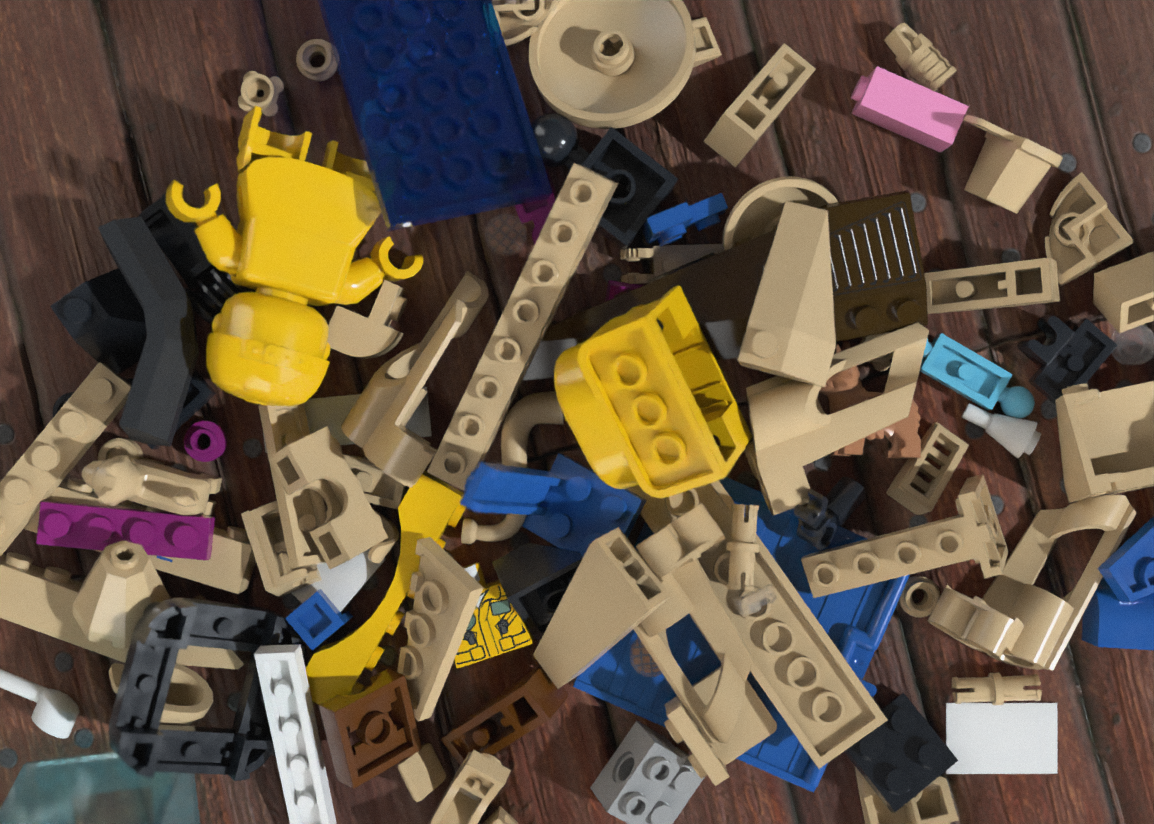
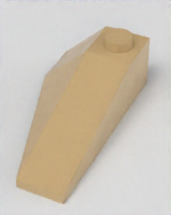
(794, 308)

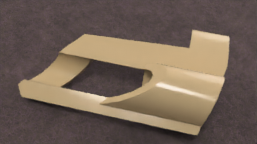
(393, 395)
(794, 430)
(674, 560)
(1024, 621)

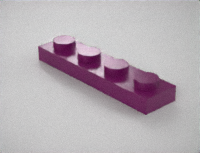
(102, 526)

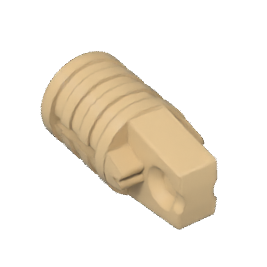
(919, 57)

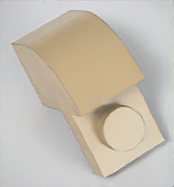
(371, 335)

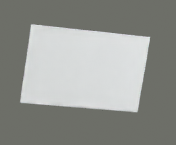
(1002, 738)

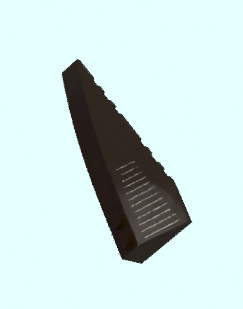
(873, 271)

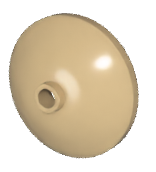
(763, 205)

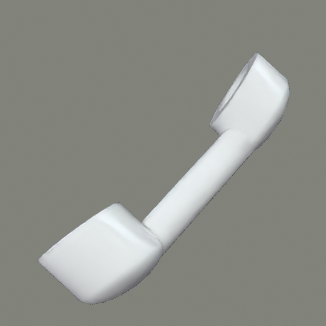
(54, 709)

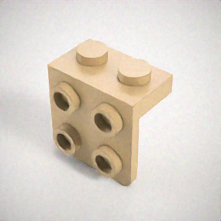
(711, 758)

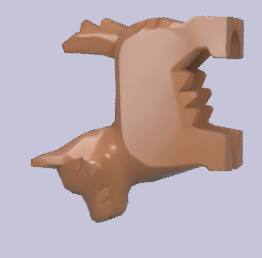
(846, 390)

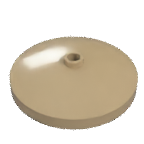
(612, 59)

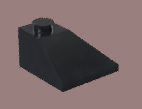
(105, 320)
(536, 582)

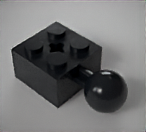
(615, 159)

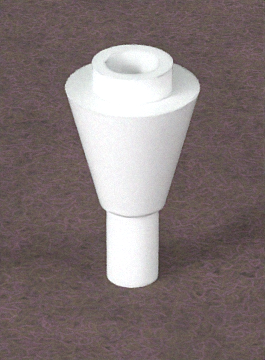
(1012, 433)

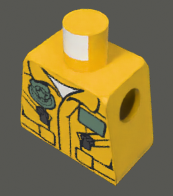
(493, 626)

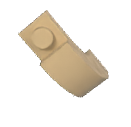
(471, 790)

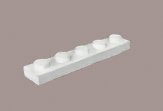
(294, 734)

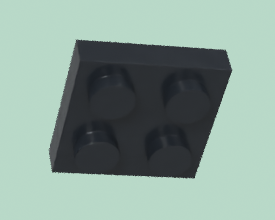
(901, 754)

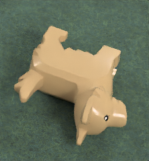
(152, 485)

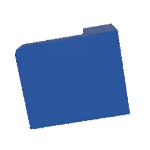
(317, 619)

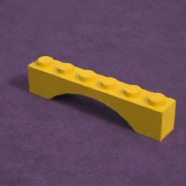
(422, 514)

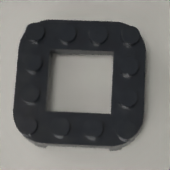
(146, 678)

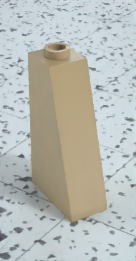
(600, 607)

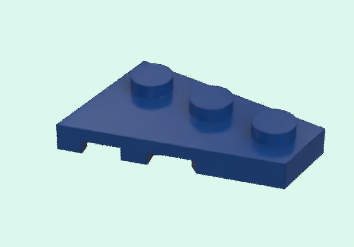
(1131, 567)

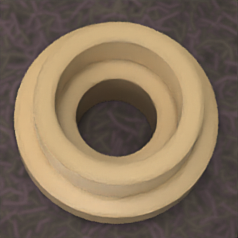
(311, 49)
(930, 599)

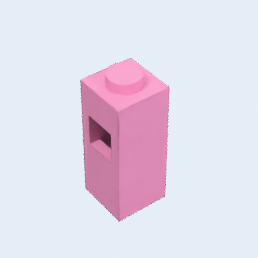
(908, 109)

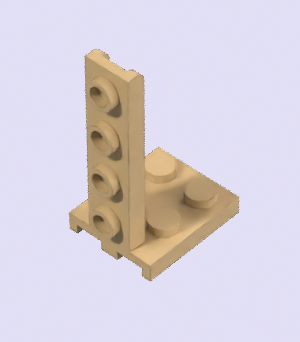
(916, 549)

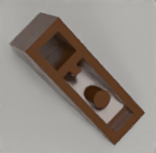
(507, 716)

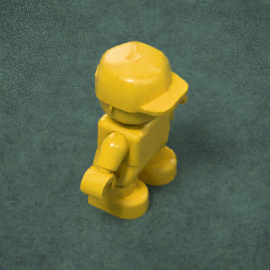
(295, 252)

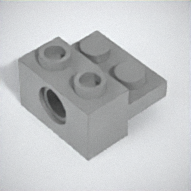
(646, 779)

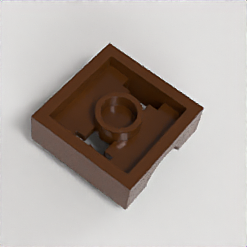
(381, 739)

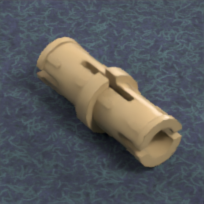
(742, 547)
(996, 689)

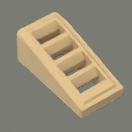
(909, 497)

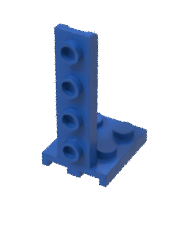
(561, 505)

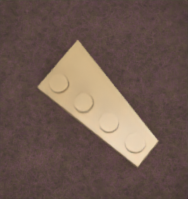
(436, 625)

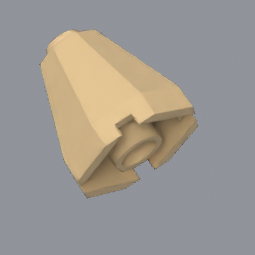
(117, 594)

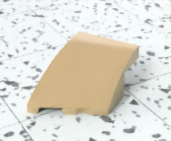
(929, 806)

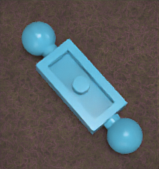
(974, 377)

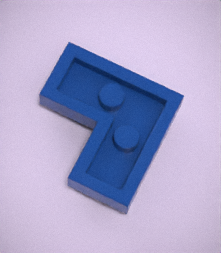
(672, 223)

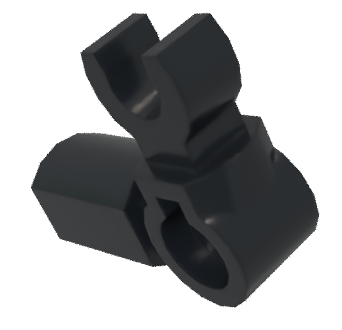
(824, 513)

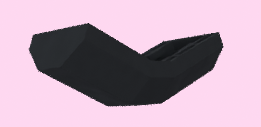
(171, 333)

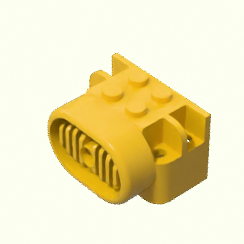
(651, 401)

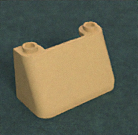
(1106, 439)

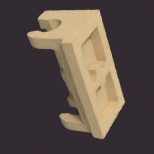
(270, 552)

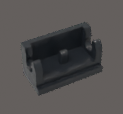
(177, 242)

